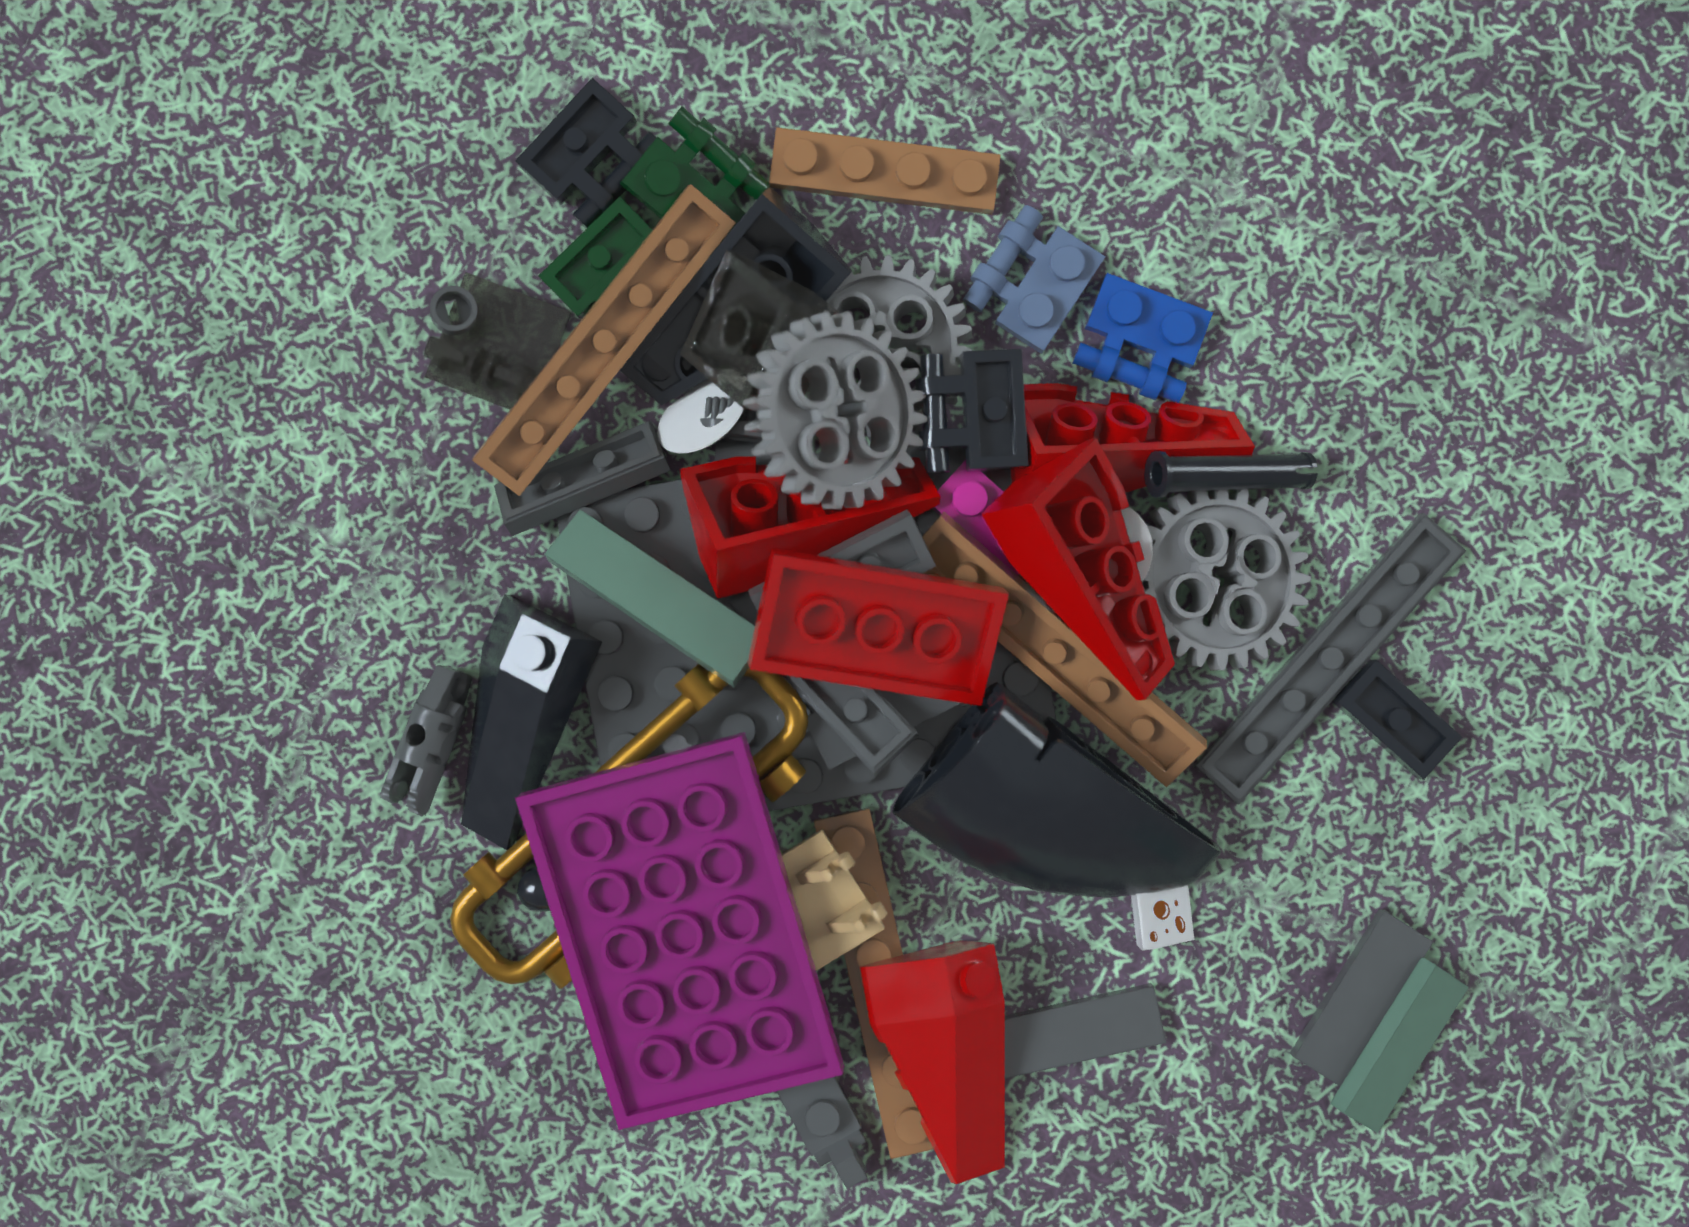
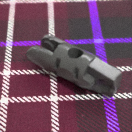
(428, 740)

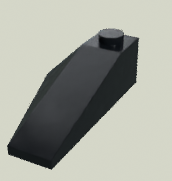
(767, 234)
(523, 701)

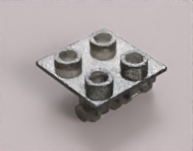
(502, 349)

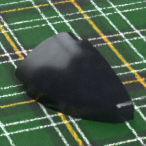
(1047, 809)

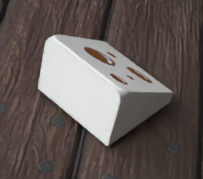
(1162, 918)

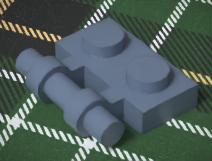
(1049, 287)

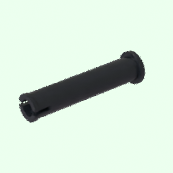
(1226, 472)

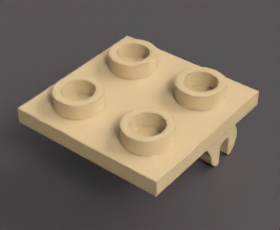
(829, 899)

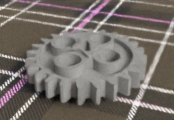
(892, 295)
(791, 420)
(1263, 593)

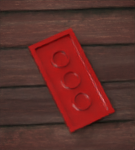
(876, 627)

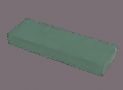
(1399, 1045)

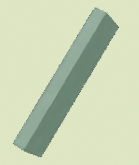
(654, 596)

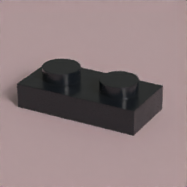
(1397, 719)

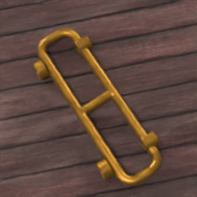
(776, 772)

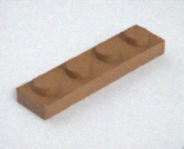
(884, 171)

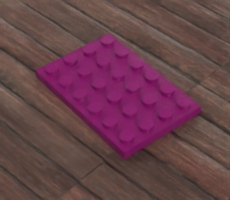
(681, 932)

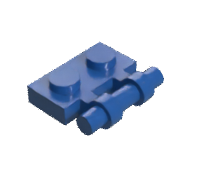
(1147, 322)

